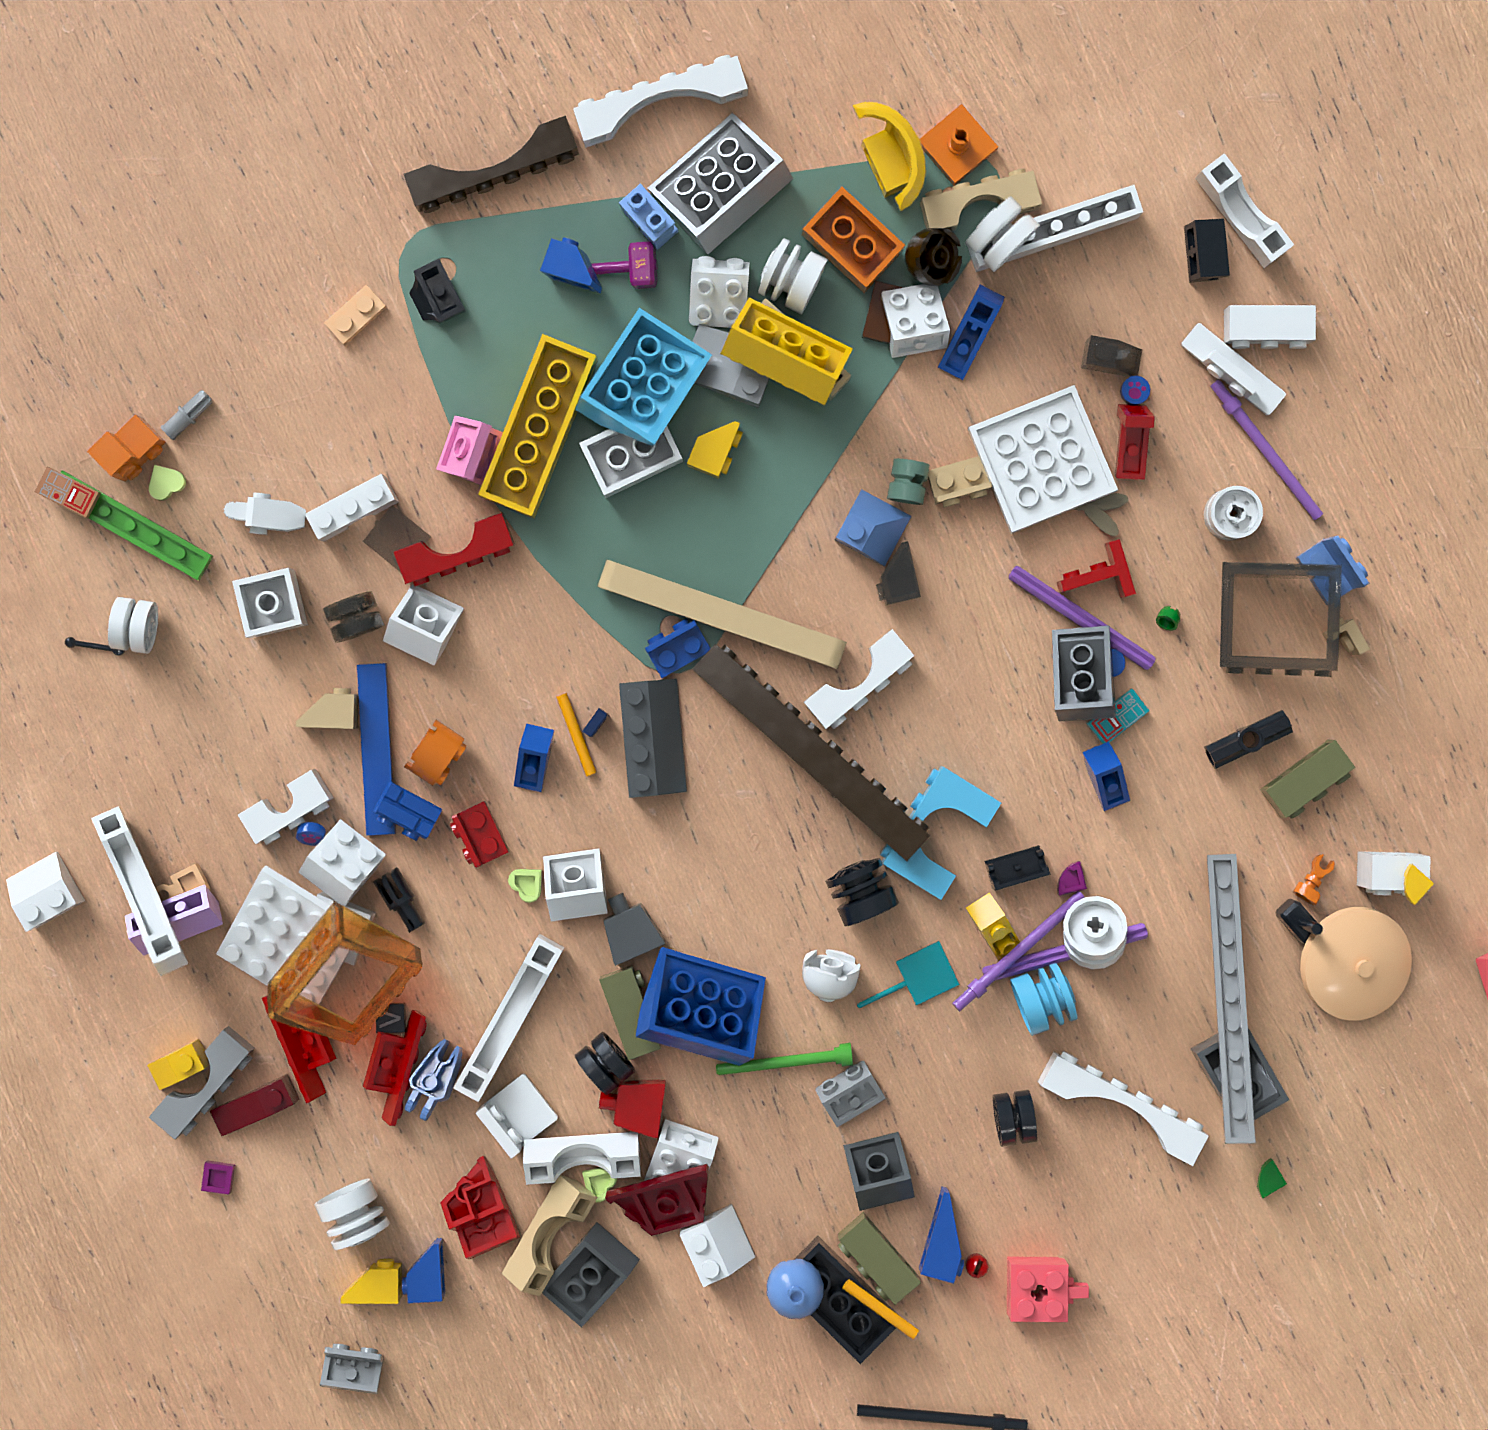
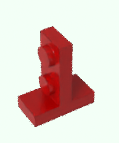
(1133, 440)
(1100, 571)

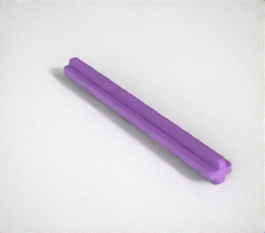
(1079, 615)
(1058, 954)

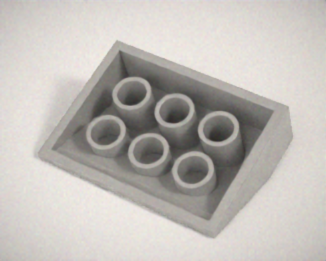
(721, 183)

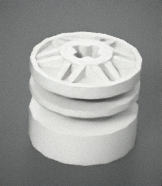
(792, 276)
(352, 1214)

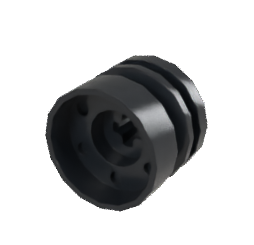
(861, 891)

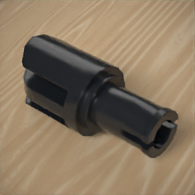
(399, 897)

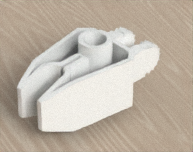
(266, 514)

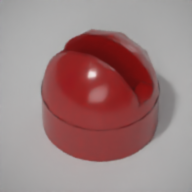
(971, 1263)

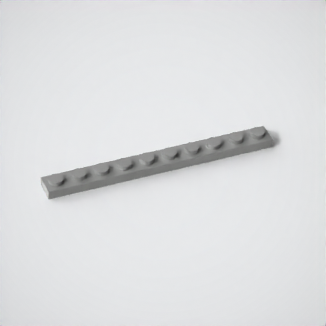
(1230, 999)

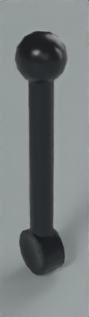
(70, 642)

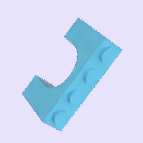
(944, 791)

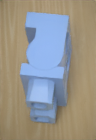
(649, 216)

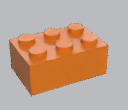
(853, 239)

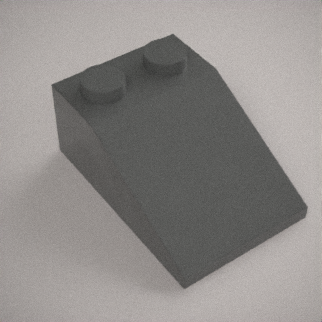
(1083, 674)
(1266, 1088)
(590, 1274)

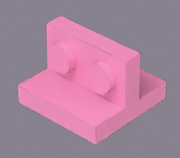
(469, 449)

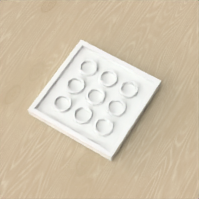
(1042, 459)
(272, 926)

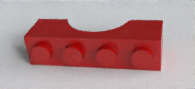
(420, 561)

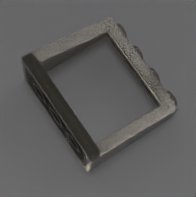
(1292, 666)

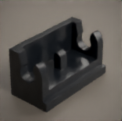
(1206, 250)
(1016, 867)

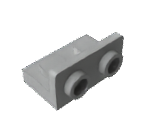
(850, 1093)

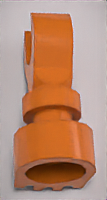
(1306, 891)

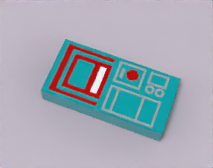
(1128, 711)

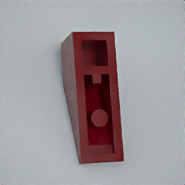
(255, 1105)

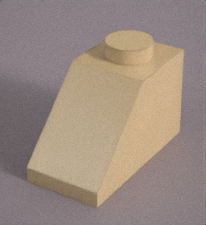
(332, 711)

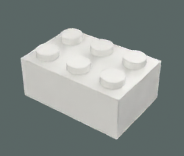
(624, 461)

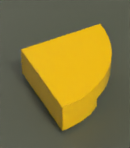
(1415, 884)

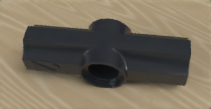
(1264, 731)

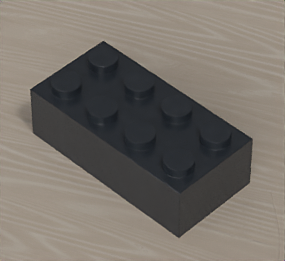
(841, 1314)

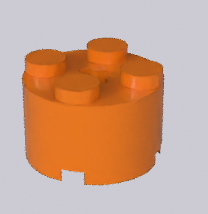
(435, 754)

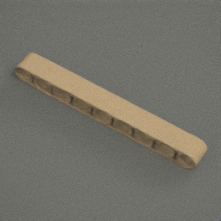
(722, 614)

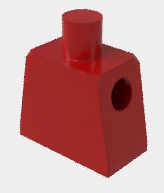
(636, 1105)

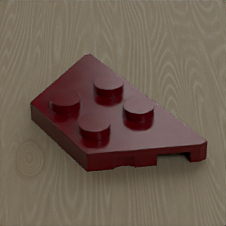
(665, 1201)

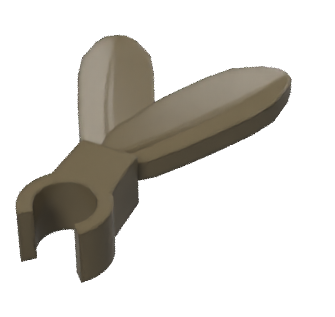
(1096, 513)

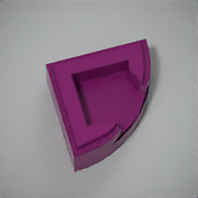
(1071, 879)

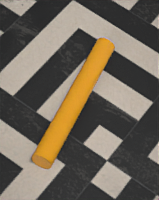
(576, 734)
(881, 1309)

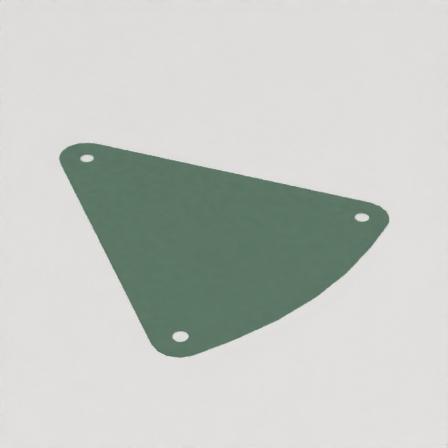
(681, 520)

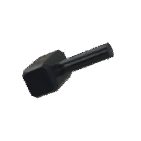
(1298, 920)

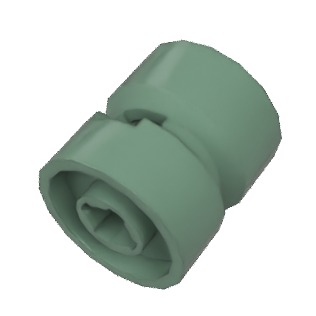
(908, 481)

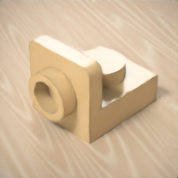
(1352, 638)

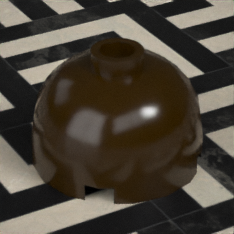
(933, 256)

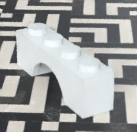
(1258, 232)
(887, 656)
(549, 1157)

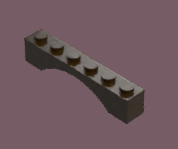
(548, 145)

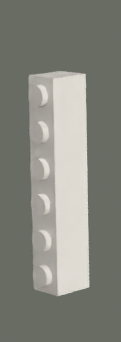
(1075, 222)

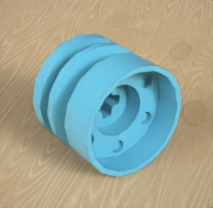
(1044, 999)

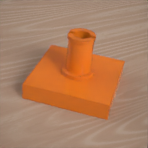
(958, 144)

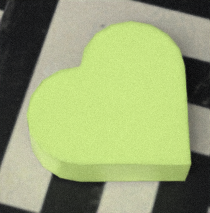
(165, 482)
(527, 882)
(598, 1182)

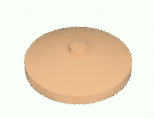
(1356, 963)

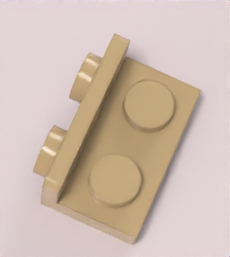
(959, 480)

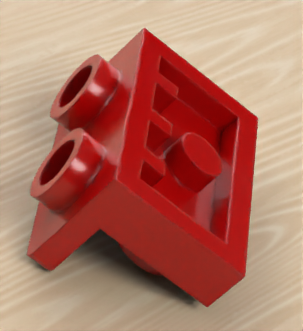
(479, 834)

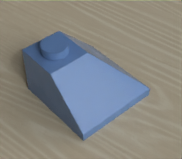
(872, 527)

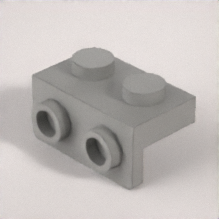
(352, 1369)

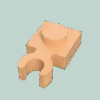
(184, 881)

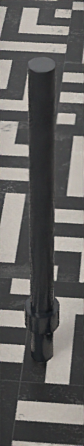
(996, 1422)

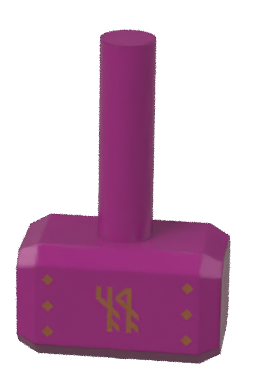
(641, 265)

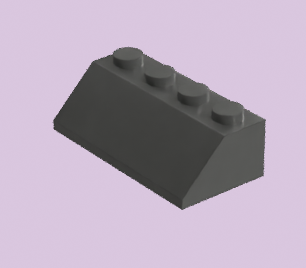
(652, 738)

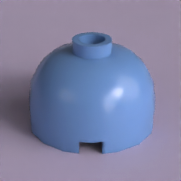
(795, 1288)

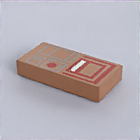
(67, 492)

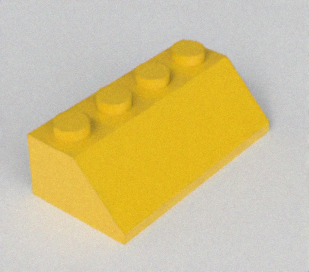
(786, 351)

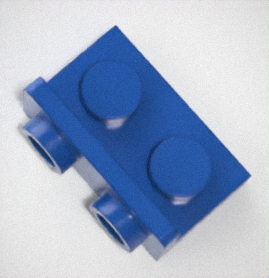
(677, 648)

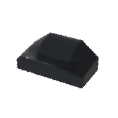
(435, 293)

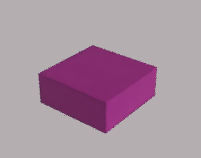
(218, 1177)

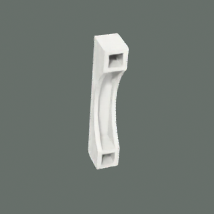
(716, 82)
(140, 891)
(509, 1017)
(1071, 1080)

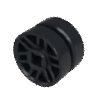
(604, 1063)
(1014, 1118)

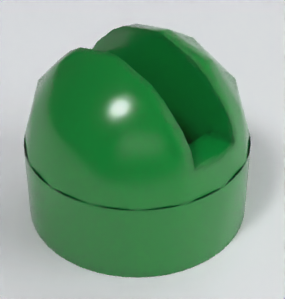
(1168, 618)

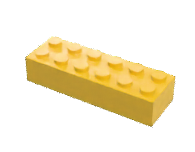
(538, 426)

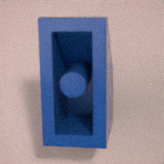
(570, 265)
(533, 757)
(1106, 775)
(426, 1276)

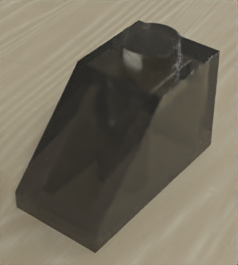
(1111, 356)
(898, 580)

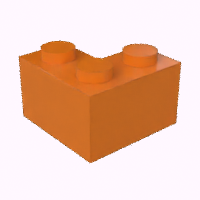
(128, 449)

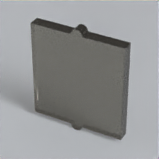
(393, 533)

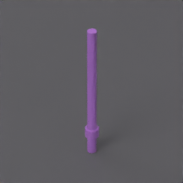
(1232, 406)
(978, 987)

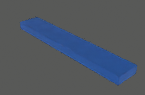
(375, 740)

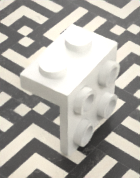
(717, 291)

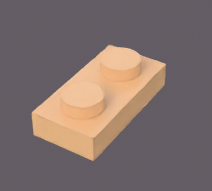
(355, 315)

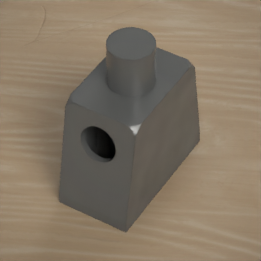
(630, 930)

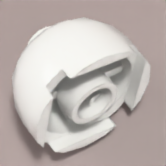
(830, 975)

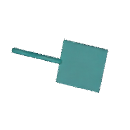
(924, 973)

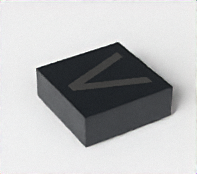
(393, 1020)

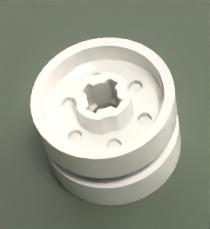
(1228, 527)
(133, 625)

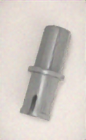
(187, 414)

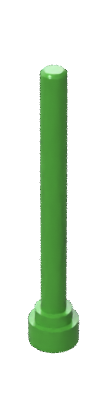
(840, 1055)

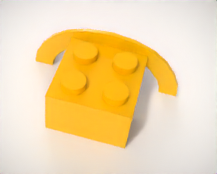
(894, 154)

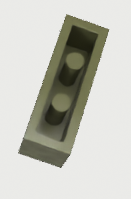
(1308, 779)
(625, 999)
(878, 1259)

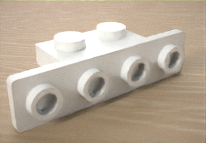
(1233, 369)

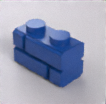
(407, 811)

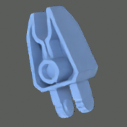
(434, 1078)

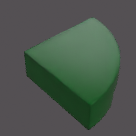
(1269, 1179)

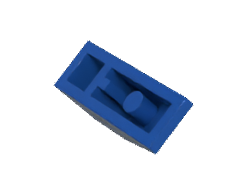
(971, 332)
(942, 1250)

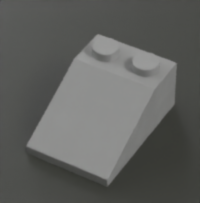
(725, 375)

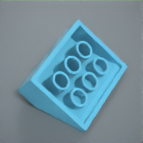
(643, 379)

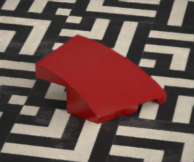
(479, 1211)

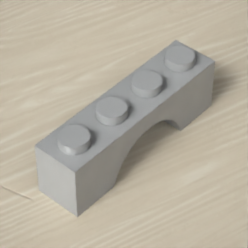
(179, 1110)

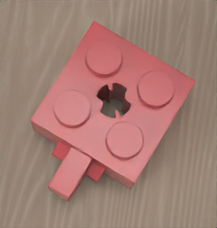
(1053, 1298)

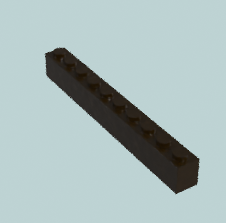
(811, 752)

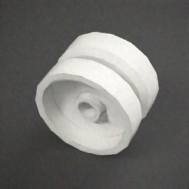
(1000, 231)
(1110, 928)

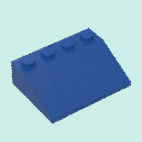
(702, 1007)

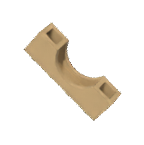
(944, 209)
(530, 1264)

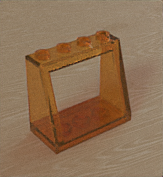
(353, 932)

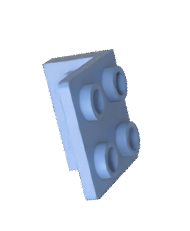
(1335, 552)

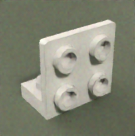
(915, 320)
(516, 1114)
(680, 1149)

